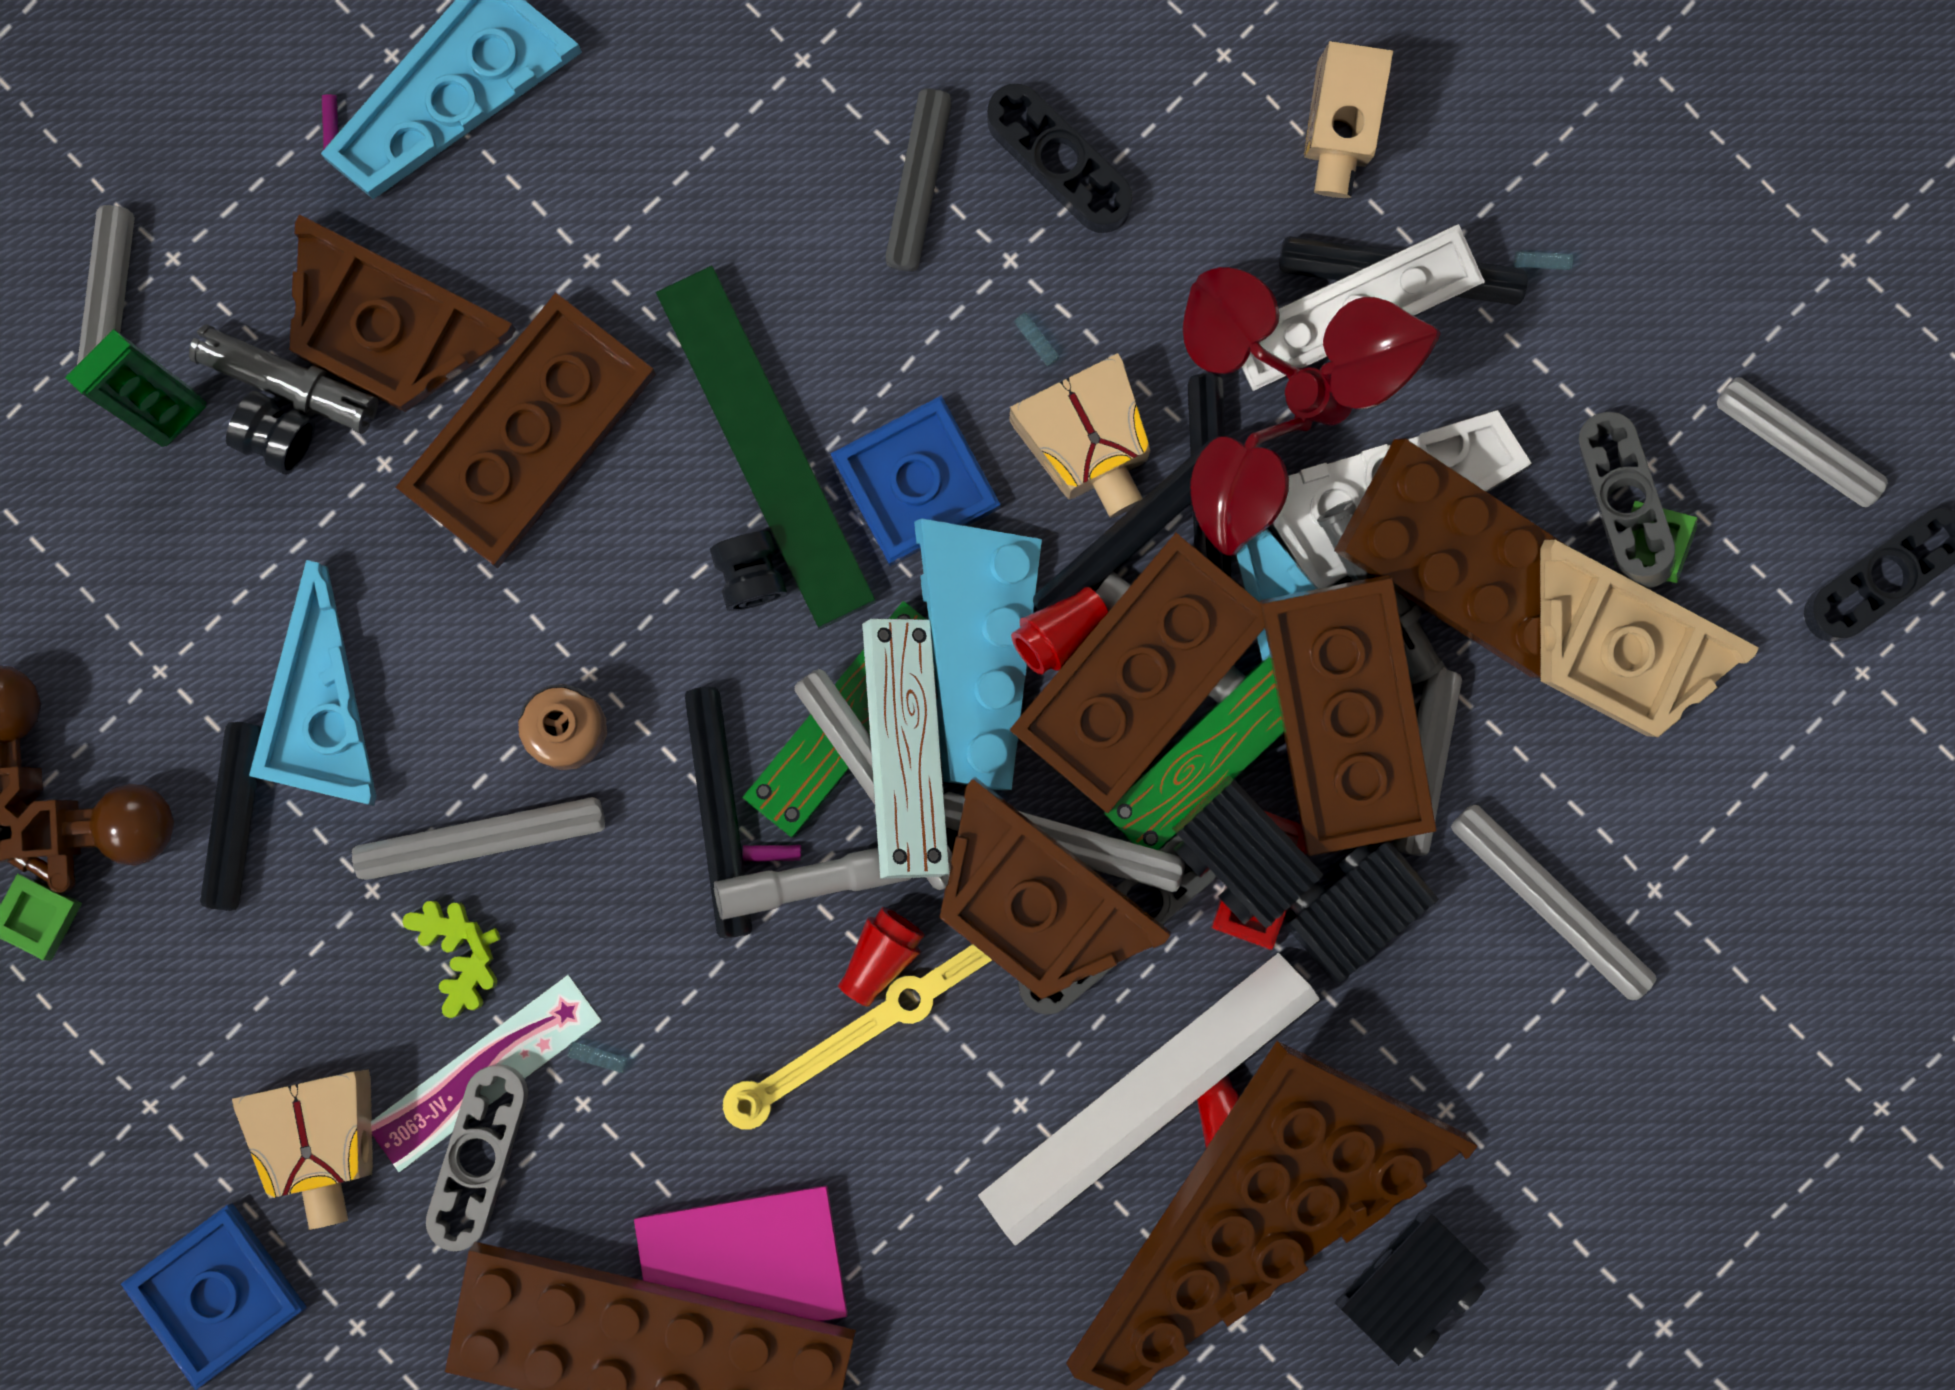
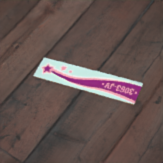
(520, 1042)

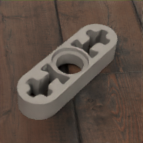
(477, 1208)

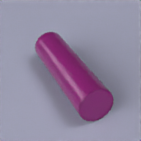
(329, 118)
(771, 852)

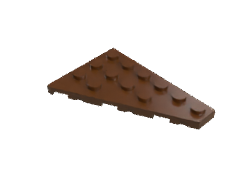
(1279, 1182)

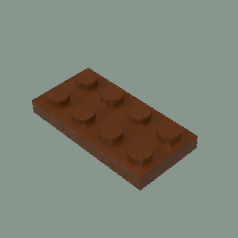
(526, 430)
(1452, 552)
(1141, 673)
(1348, 715)

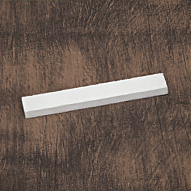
(1147, 1098)

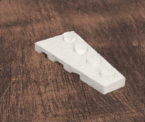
(1475, 448)

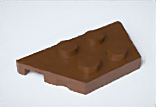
(382, 321)
(1035, 901)

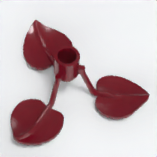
(1371, 356)

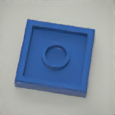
(912, 473)
(213, 1296)

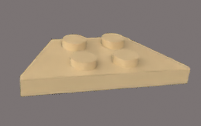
(1625, 644)

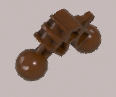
(126, 824)

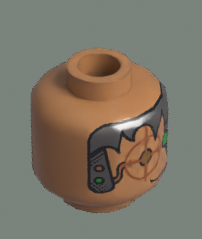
(571, 747)

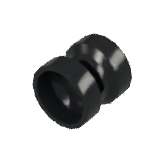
(266, 430)
(748, 571)

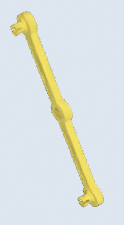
(751, 1102)

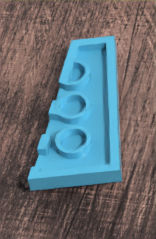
(446, 86)
(975, 596)

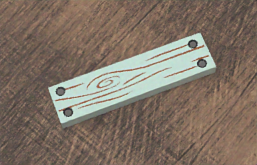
(905, 748)

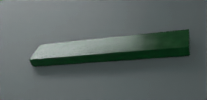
(765, 447)

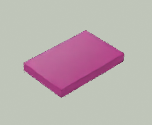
(750, 1251)

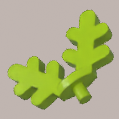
(474, 969)

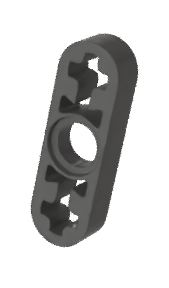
(1630, 454)

